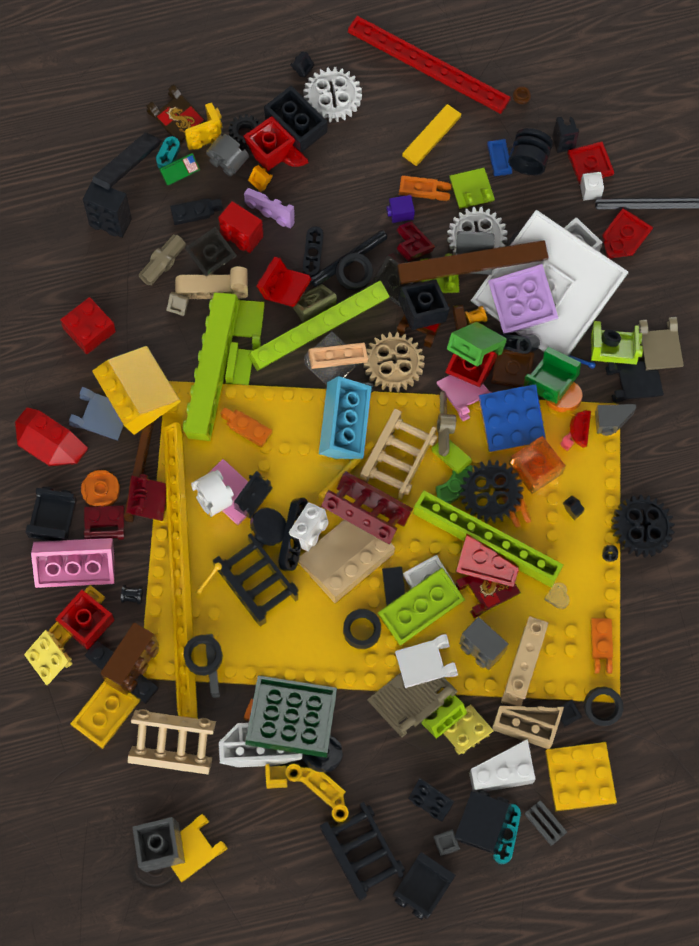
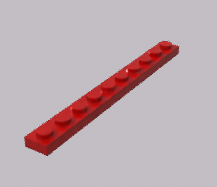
(429, 64)

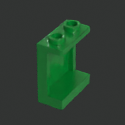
(553, 375)

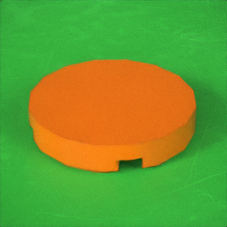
(570, 400)
(100, 488)

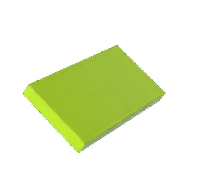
(421, 606)

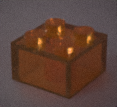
(537, 464)

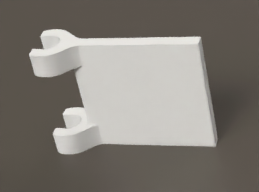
(424, 662)

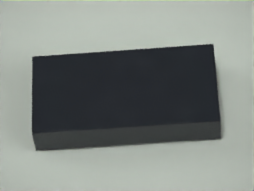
(393, 583)

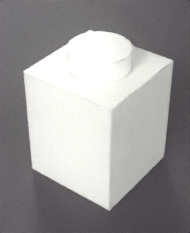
(592, 186)

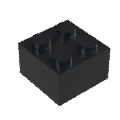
(423, 304)

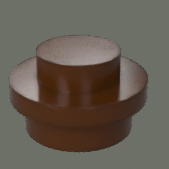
(521, 95)

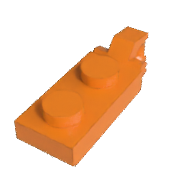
(246, 426)

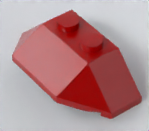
(47, 439)

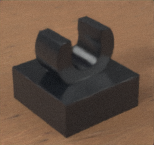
(302, 64)

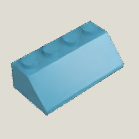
(345, 419)

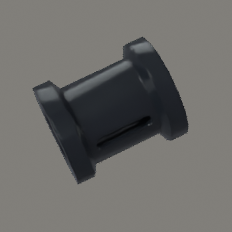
(131, 594)

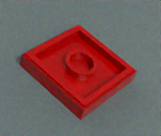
(590, 159)

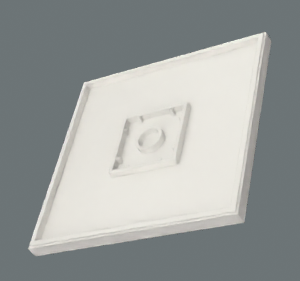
(578, 281)

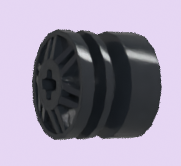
(530, 151)

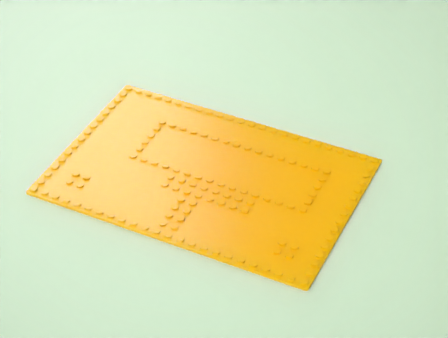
(306, 636)

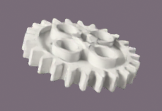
(349, 92)
(481, 218)

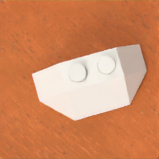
(235, 752)

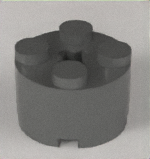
(227, 154)

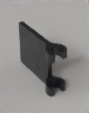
(635, 381)

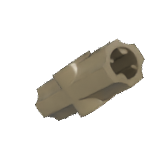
(162, 259)

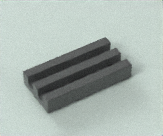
(535, 809)

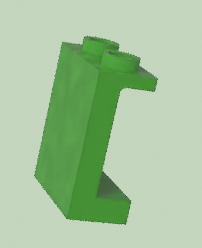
(474, 342)

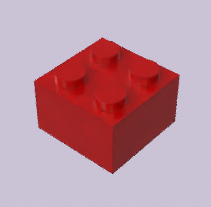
(240, 227)
(88, 325)

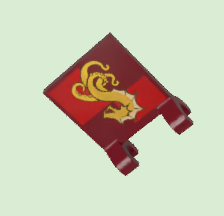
(487, 593)

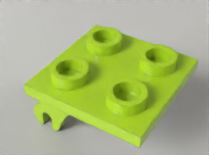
(471, 188)

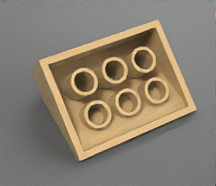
(344, 559)

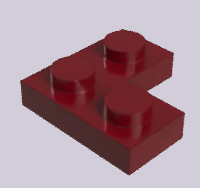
(415, 243)

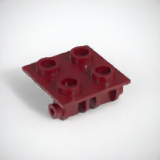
(146, 498)

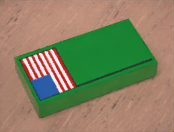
(179, 169)

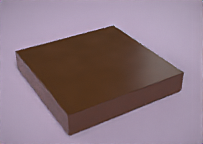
(512, 368)

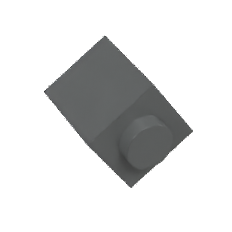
(612, 417)

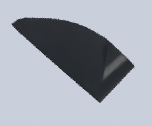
(521, 344)

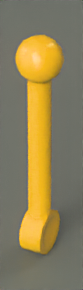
(218, 566)

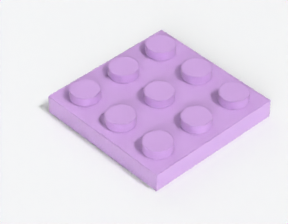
(523, 299)

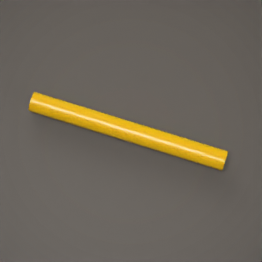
(349, 467)

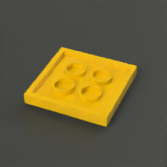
(580, 776)

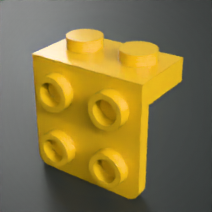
(205, 132)

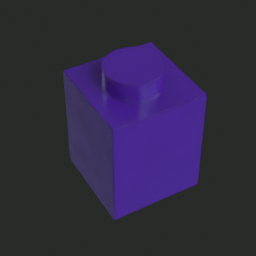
(400, 209)

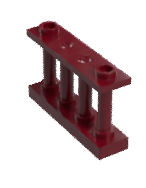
(372, 498)

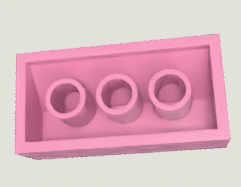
(73, 562)

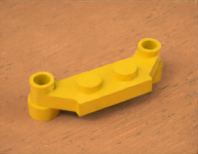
(323, 787)

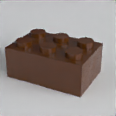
(130, 659)

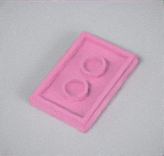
(236, 483)

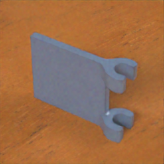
(99, 416)

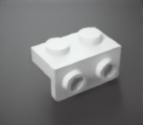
(309, 526)

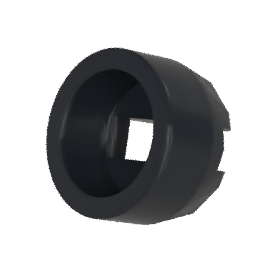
(610, 557)

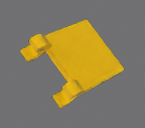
(196, 849)

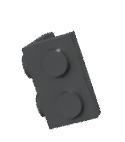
(472, 242)

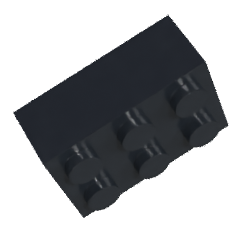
(297, 118)
(107, 209)

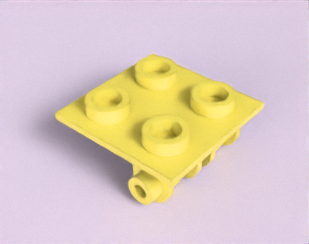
(48, 657)
(468, 731)

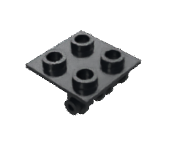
(431, 800)

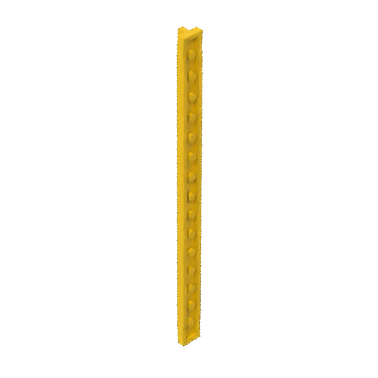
(179, 568)

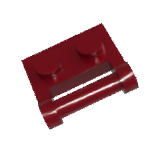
(104, 517)

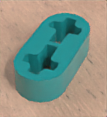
(164, 151)

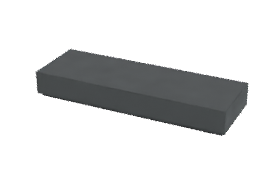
(213, 678)

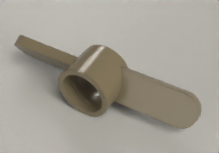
(445, 425)

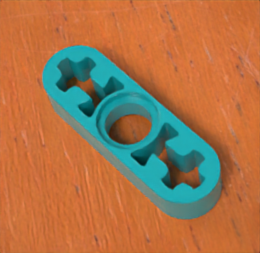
(509, 850)

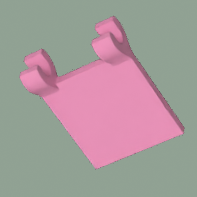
(461, 394)

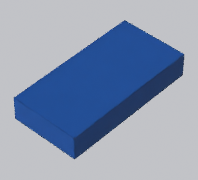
(499, 157)

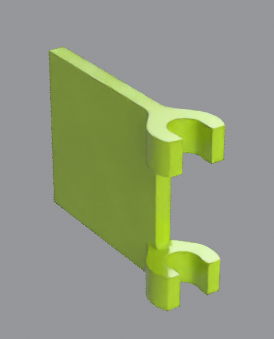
(250, 321)

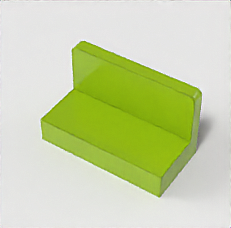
(238, 365)

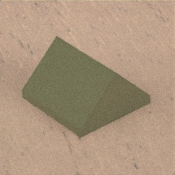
(315, 302)

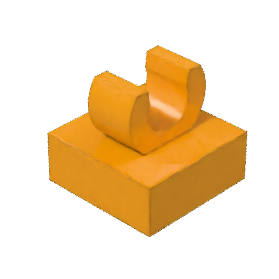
(259, 178)

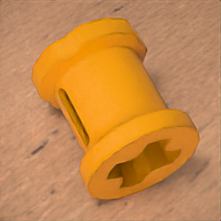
(476, 315)

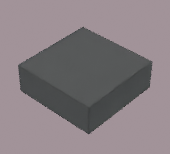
(446, 843)

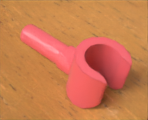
(567, 443)

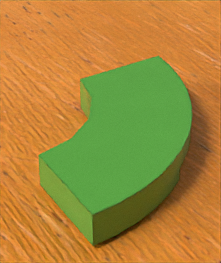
(451, 489)

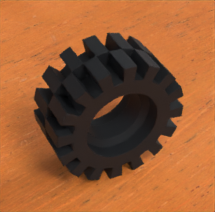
(242, 122)

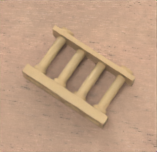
(380, 455)
(524, 662)
(166, 759)

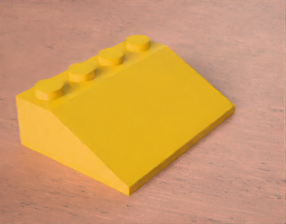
(136, 388)

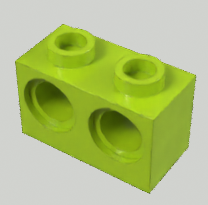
(444, 716)

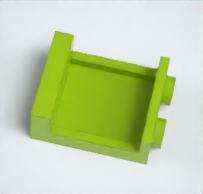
(626, 352)

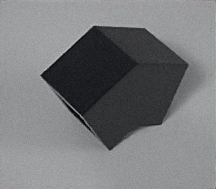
(573, 507)

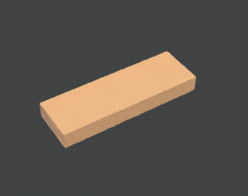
(338, 355)

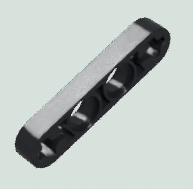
(289, 556)

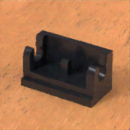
(564, 135)
(252, 495)

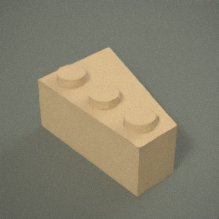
(529, 723)

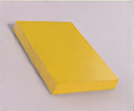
(104, 714)

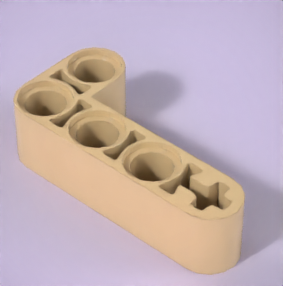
(204, 287)

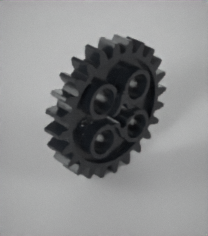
(492, 509)
(625, 525)

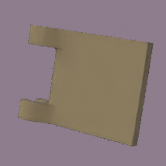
(661, 347)

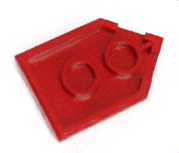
(625, 235)

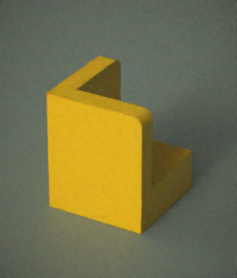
(275, 776)

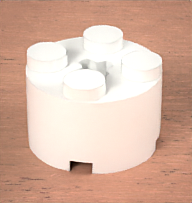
(213, 493)

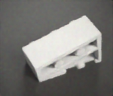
(505, 770)

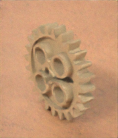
(396, 377)

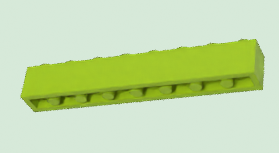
(318, 325)
(211, 366)
(459, 523)

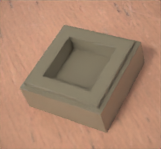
(177, 303)

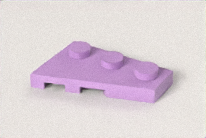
(273, 209)

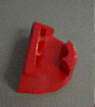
(295, 158)
(580, 427)

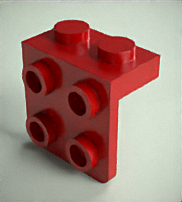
(282, 284)

